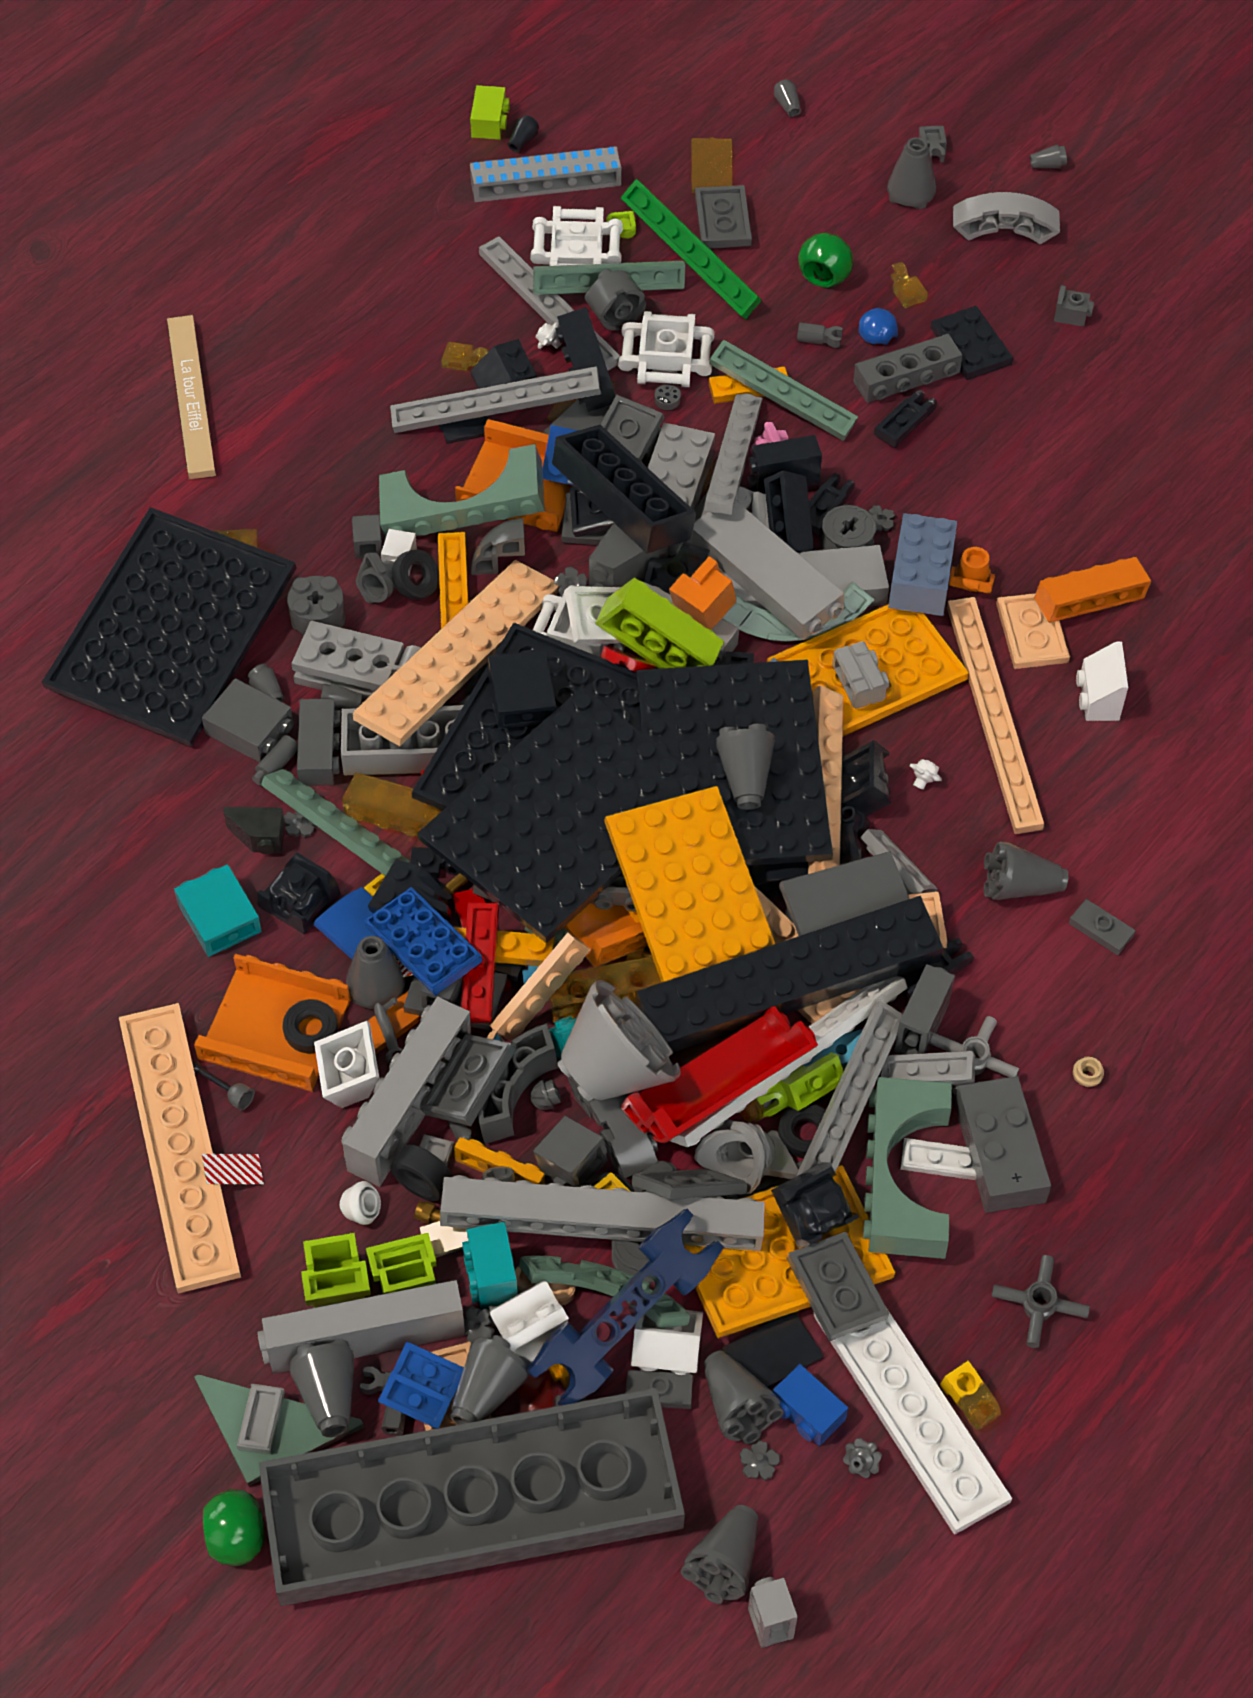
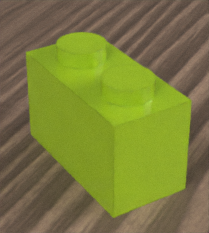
(489, 112)

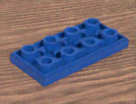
(423, 941)

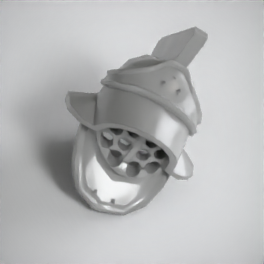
(745, 1153)

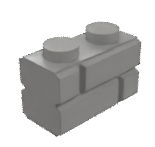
(860, 674)

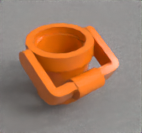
(973, 571)

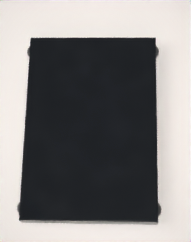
(775, 1349)

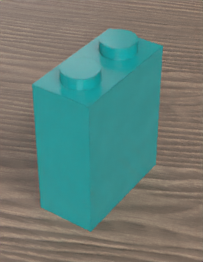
(217, 910)

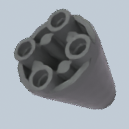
(913, 176)
(746, 762)
(1021, 874)
(374, 974)
(488, 1379)
(325, 1383)
(739, 1399)
(724, 1557)

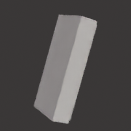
(260, 1419)

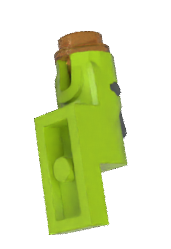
(797, 1090)

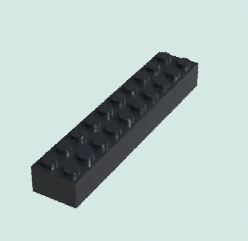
(792, 974)

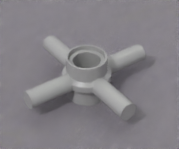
(980, 1047)

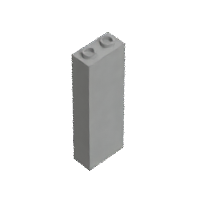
(842, 566)
(769, 570)
(367, 1324)

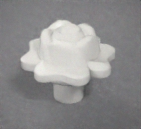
(548, 336)
(925, 772)

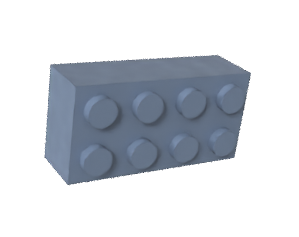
(923, 564)

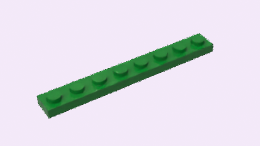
(691, 249)

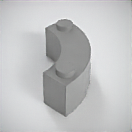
(1006, 210)

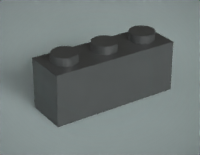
(318, 742)

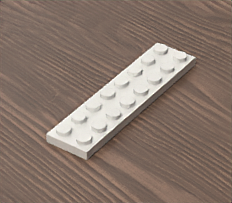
(922, 1423)

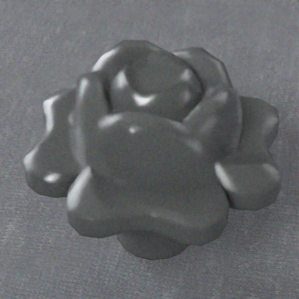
(862, 1458)

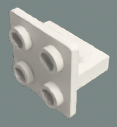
(529, 1319)

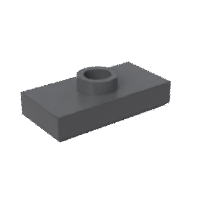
(1102, 927)
(673, 1389)

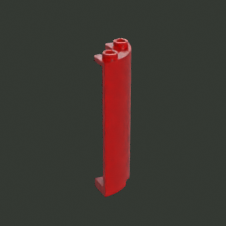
(719, 1076)

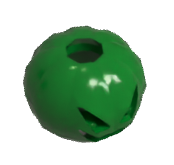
(831, 254)
(233, 1527)

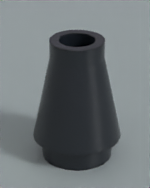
(524, 132)

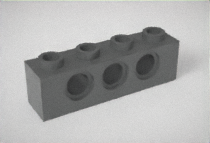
(907, 368)

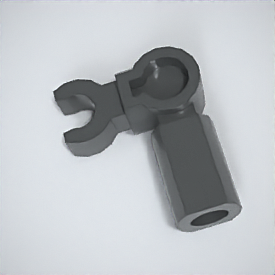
(393, 1420)

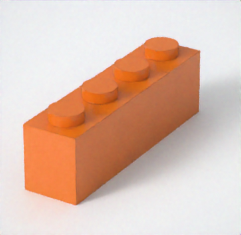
(1092, 589)

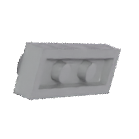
(912, 877)
(936, 1067)

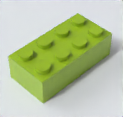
(657, 628)

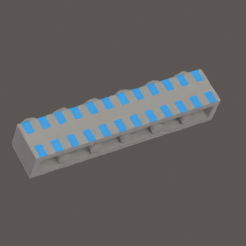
(545, 174)

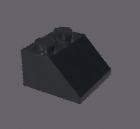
(503, 365)

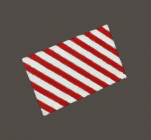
(232, 1169)

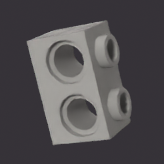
(772, 1611)

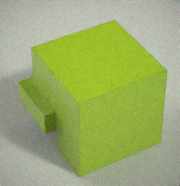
(403, 1263)
(334, 1271)

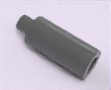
(276, 758)

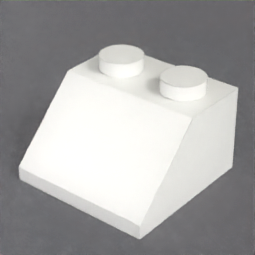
(1103, 684)
(347, 1065)
(667, 1347)

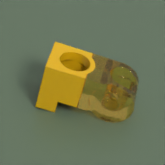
(971, 1395)

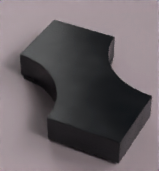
(666, 571)

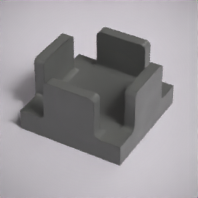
(633, 426)

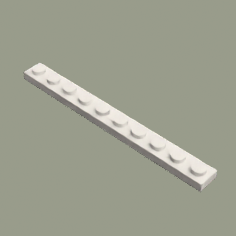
(826, 1030)

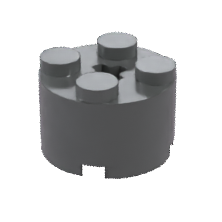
(615, 299)
(315, 600)

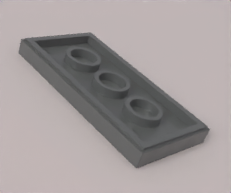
(843, 892)

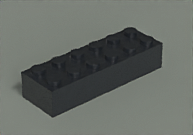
(624, 488)

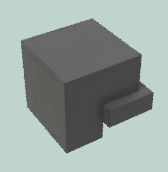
(570, 1154)

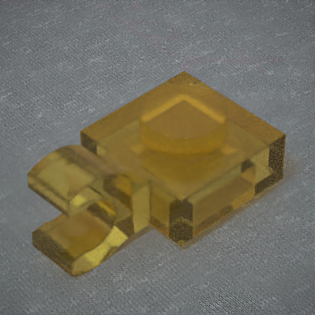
(907, 289)
(461, 356)

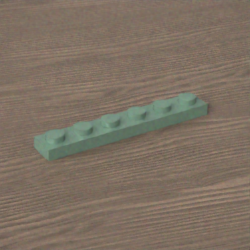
(581, 277)
(783, 390)
(332, 820)

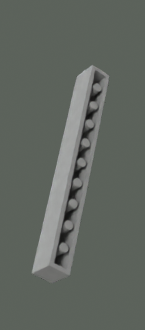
(598, 1212)

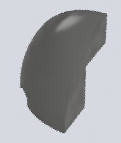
(503, 540)

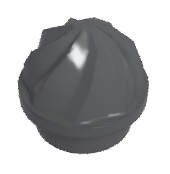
(545, 1095)

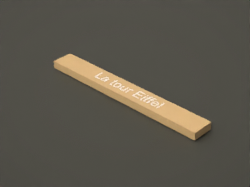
(191, 397)

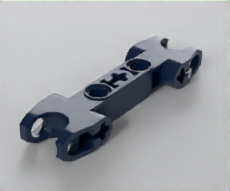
(583, 1351)

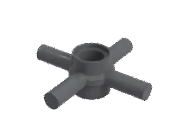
(1035, 1311)

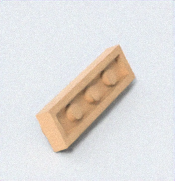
(540, 987)

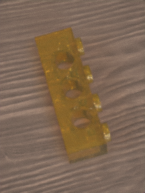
(621, 975)

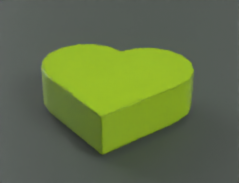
(628, 221)

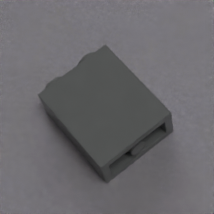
(248, 720)
(924, 1011)

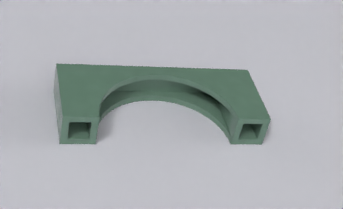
(513, 494)
(895, 1220)

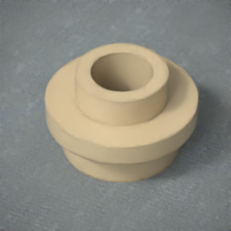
(1088, 1064)

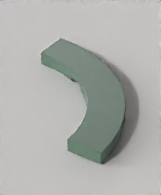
(766, 625)
(605, 1279)

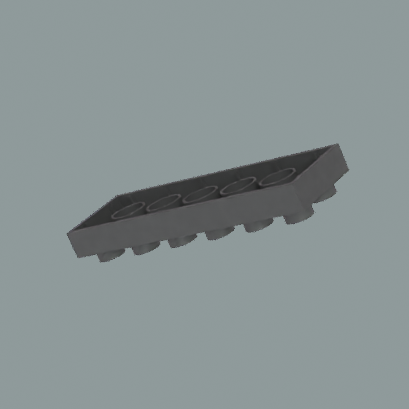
(469, 1496)

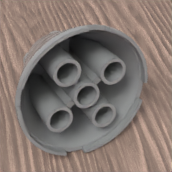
(615, 1048)

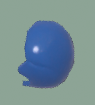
(878, 326)

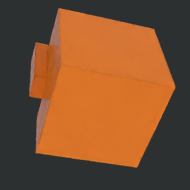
(704, 596)

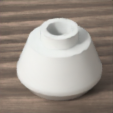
(360, 1203)

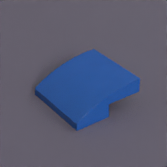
(345, 921)
(421, 1385)

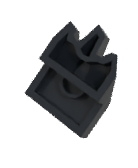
(406, 875)

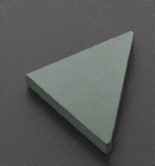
(294, 1433)

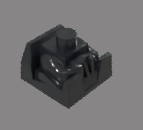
(865, 779)
(299, 893)
(813, 1204)

